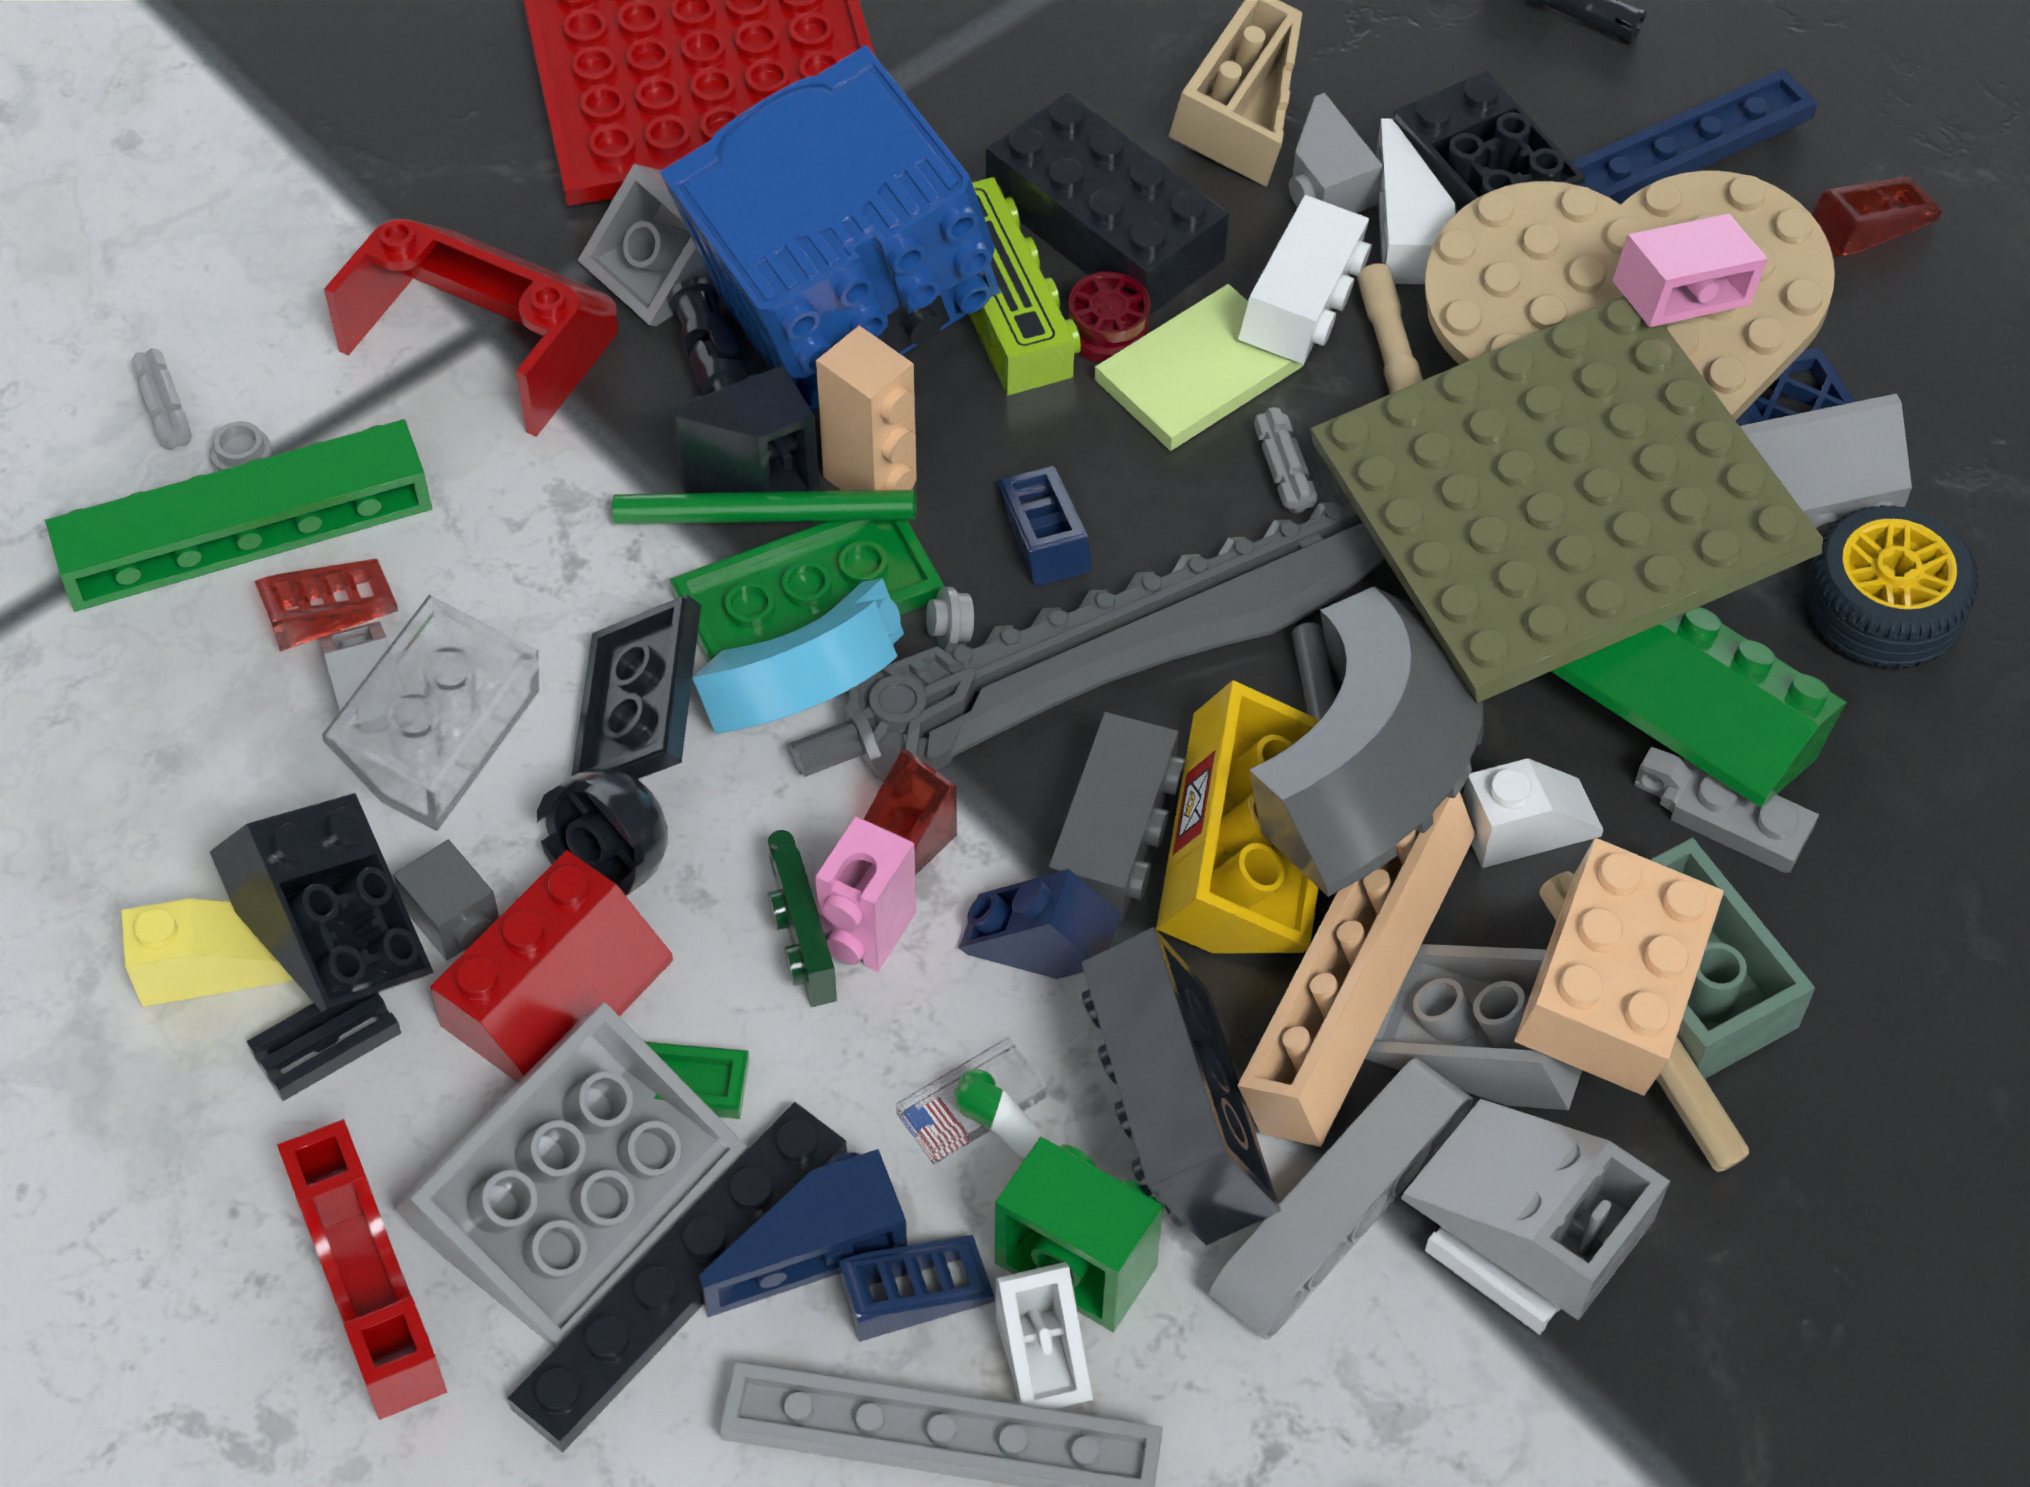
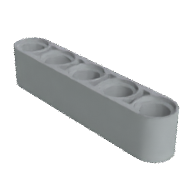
(1340, 1198)

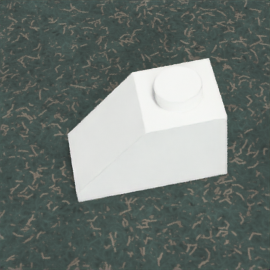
(1526, 811)

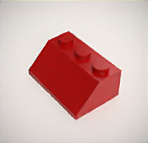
(547, 965)

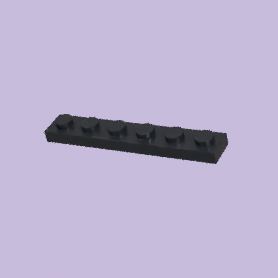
(665, 1285)

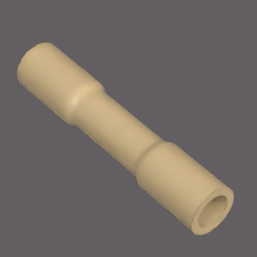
(1385, 313)

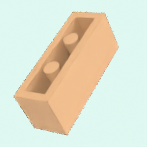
(867, 415)

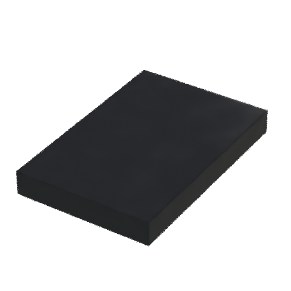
(639, 691)

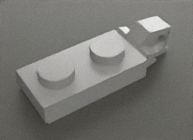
(1716, 811)

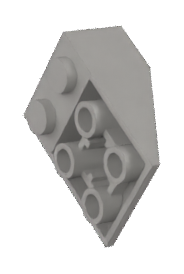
(1540, 1200)

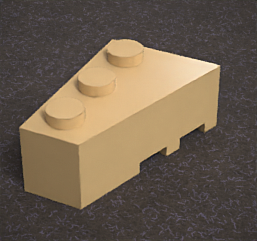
(1242, 90)

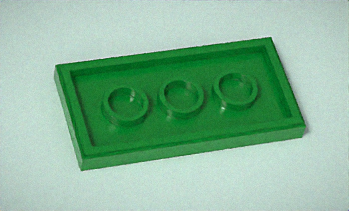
(804, 578)

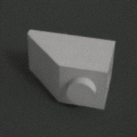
(1334, 161)
(352, 656)

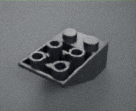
(1481, 140)
(323, 901)

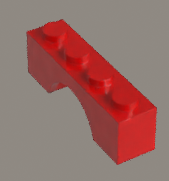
(362, 1269)

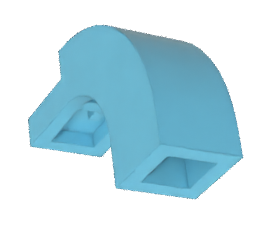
(804, 667)

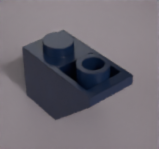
(1041, 925)

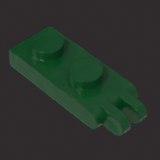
(795, 909)

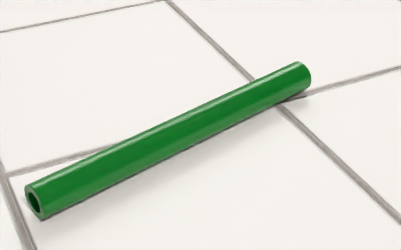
(764, 507)

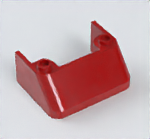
(570, 316)

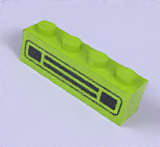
(1024, 322)

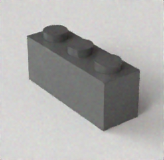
(1120, 808)

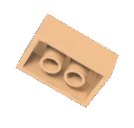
(1620, 967)

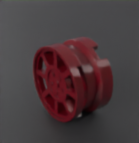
(1108, 315)

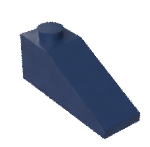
(825, 1218)

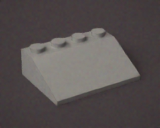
(572, 1176)

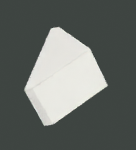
(1042, 1337)

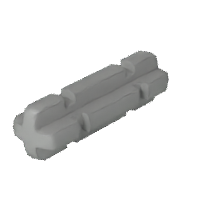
(161, 398)
(1285, 460)

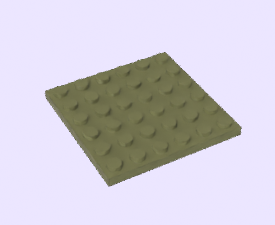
(1562, 495)

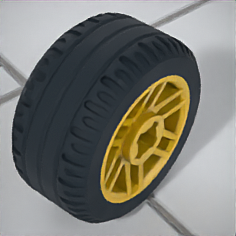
(1891, 587)

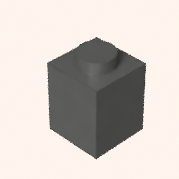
(447, 899)

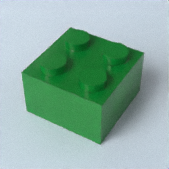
(1076, 1214)

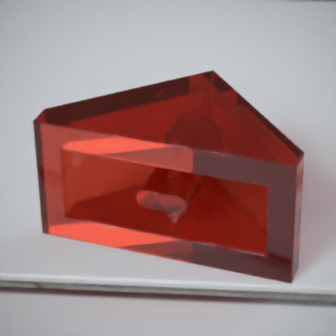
(917, 807)

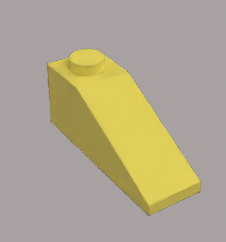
(193, 951)

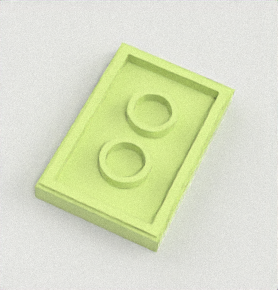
(1192, 370)

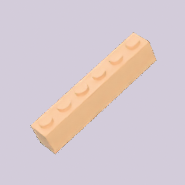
(1351, 982)

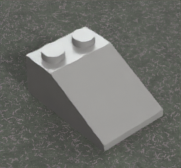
(1462, 1020)

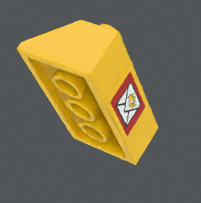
(1222, 875)

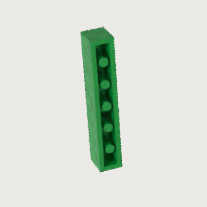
(238, 515)

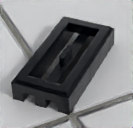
(315, 1031)

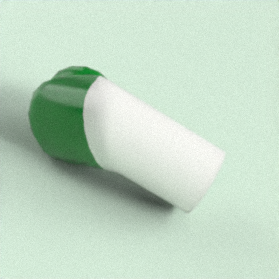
(995, 1110)

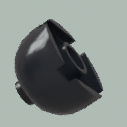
(606, 823)

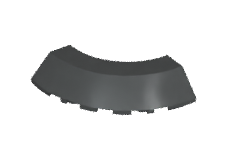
(1380, 752)

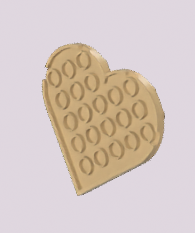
(1553, 247)

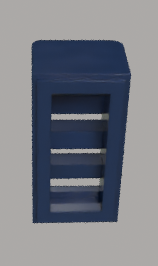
(1047, 528)
(897, 1313)

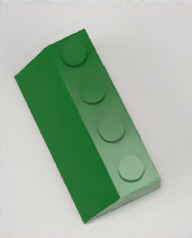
(1714, 701)

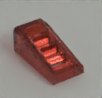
(1868, 215)
(310, 622)

